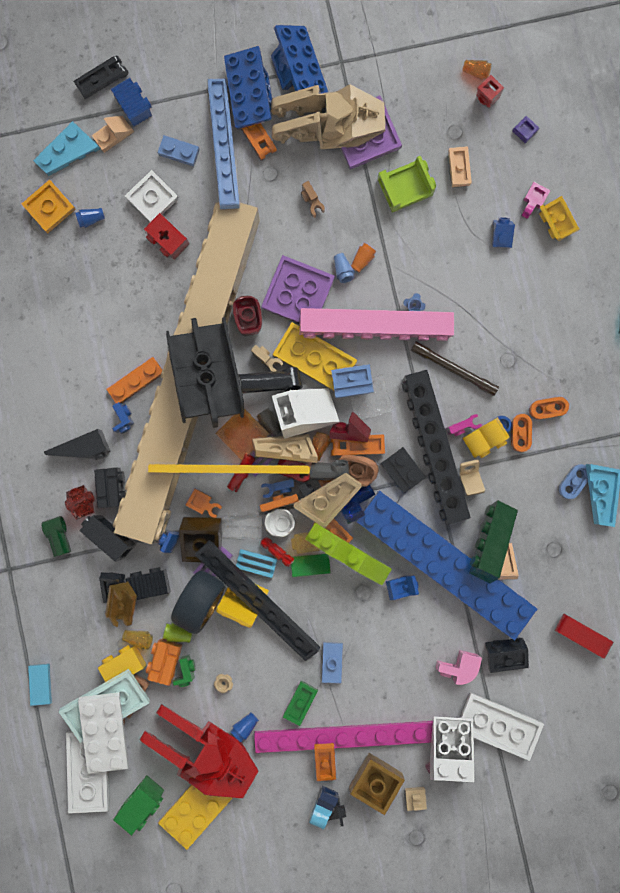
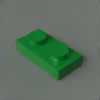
(300, 703)

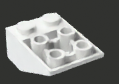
(304, 410)
(452, 750)

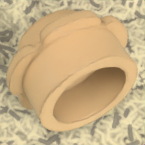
(228, 683)

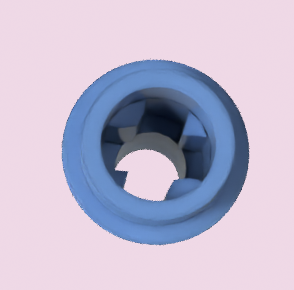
(343, 269)

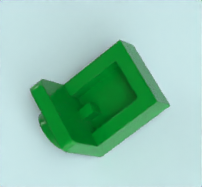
(188, 668)

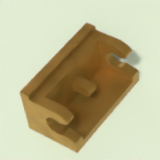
(121, 603)

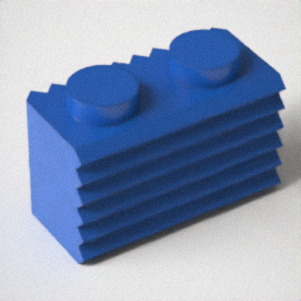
(132, 103)

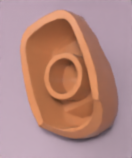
(361, 468)

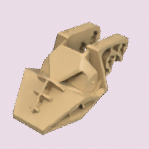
(349, 121)

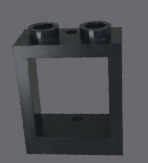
(102, 534)

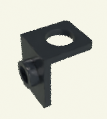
(339, 813)

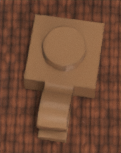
(310, 196)

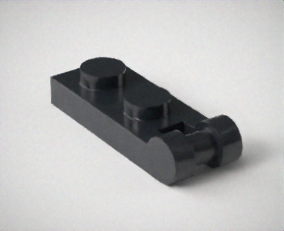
(100, 77)

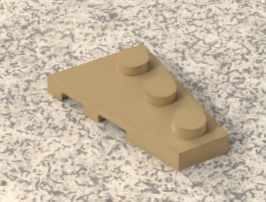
(292, 448)
(328, 500)

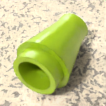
(176, 634)

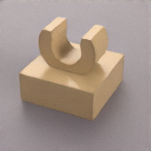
(415, 798)

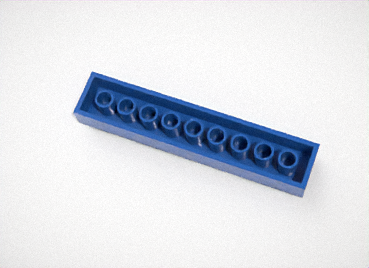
(445, 565)

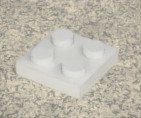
(151, 196)

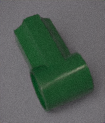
(55, 531)

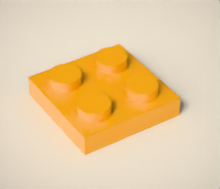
(48, 206)

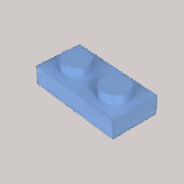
(178, 150)

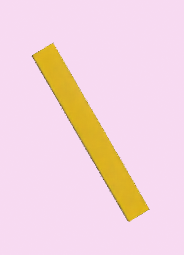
(172, 468)

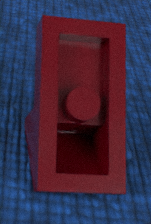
(353, 431)

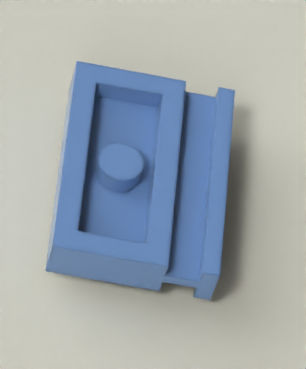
(352, 381)

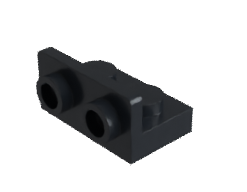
(507, 655)

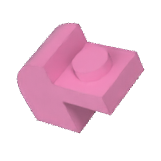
(464, 670)

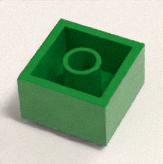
(139, 806)

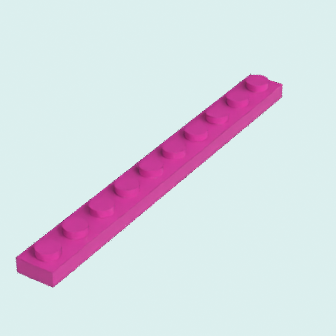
(343, 736)

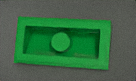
(310, 565)

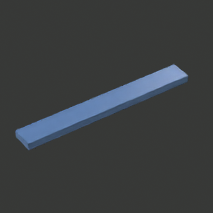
(223, 144)

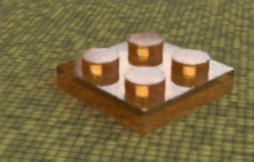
(239, 432)

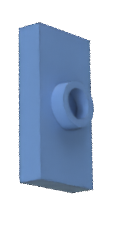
(332, 662)

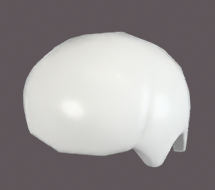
(279, 523)

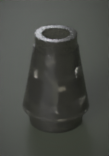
(269, 422)

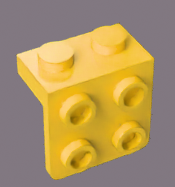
(234, 608)

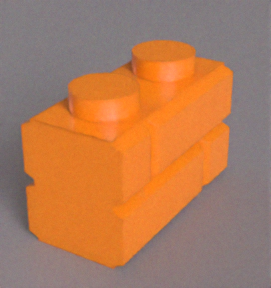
(164, 661)

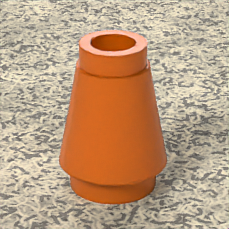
(363, 257)

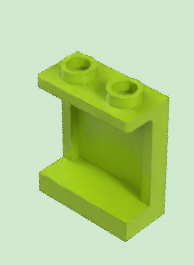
(407, 184)

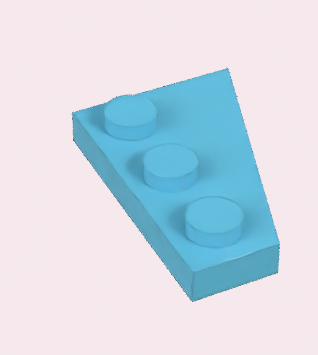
(64, 149)
(604, 493)

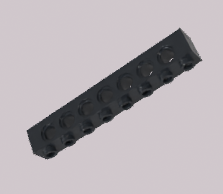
(460, 510)

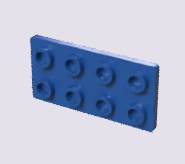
(296, 59)
(248, 87)

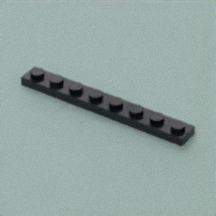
(257, 600)

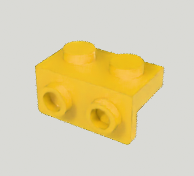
(559, 219)

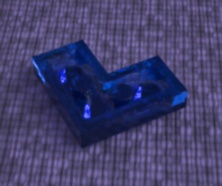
(352, 510)

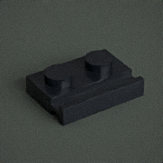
(403, 470)

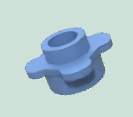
(415, 299)

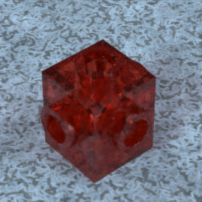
(80, 502)

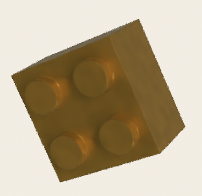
(376, 783)

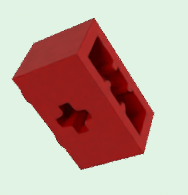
(162, 227)

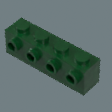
(493, 541)

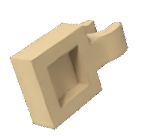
(262, 354)

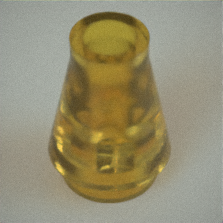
(139, 639)

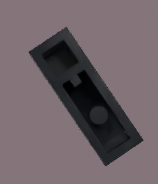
(86, 446)

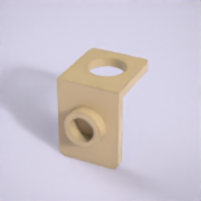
(471, 478)

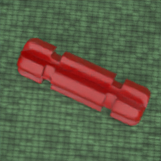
(277, 551)

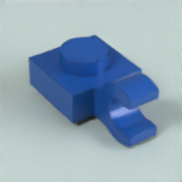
(283, 486)

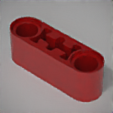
(584, 636)

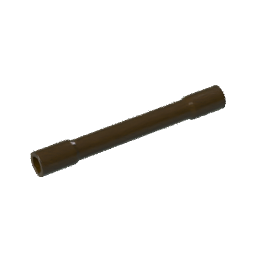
(481, 383)

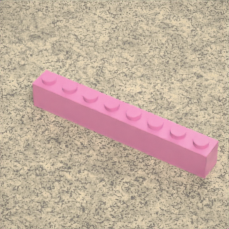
(376, 324)

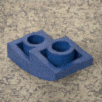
(168, 541)

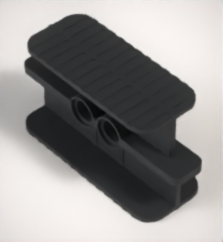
(221, 395)

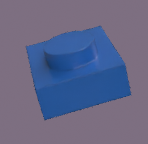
(503, 232)
(124, 415)
(402, 587)

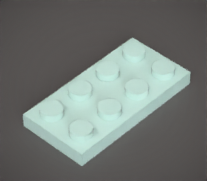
(131, 697)

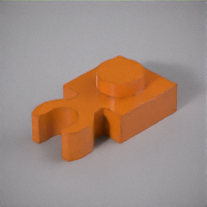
(200, 502)

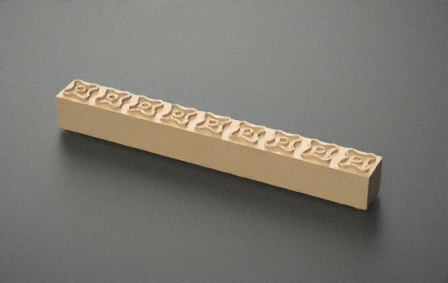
(166, 438)

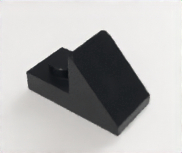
(107, 580)

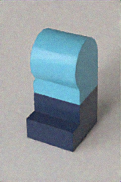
(323, 807)

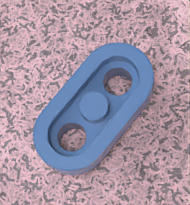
(574, 482)

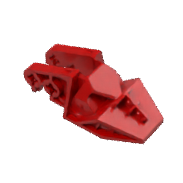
(222, 765)

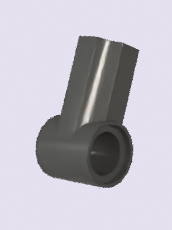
(329, 471)

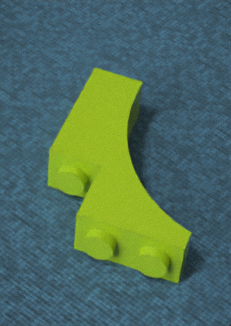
(348, 554)

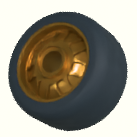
(197, 602)

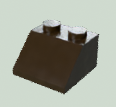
(195, 533)

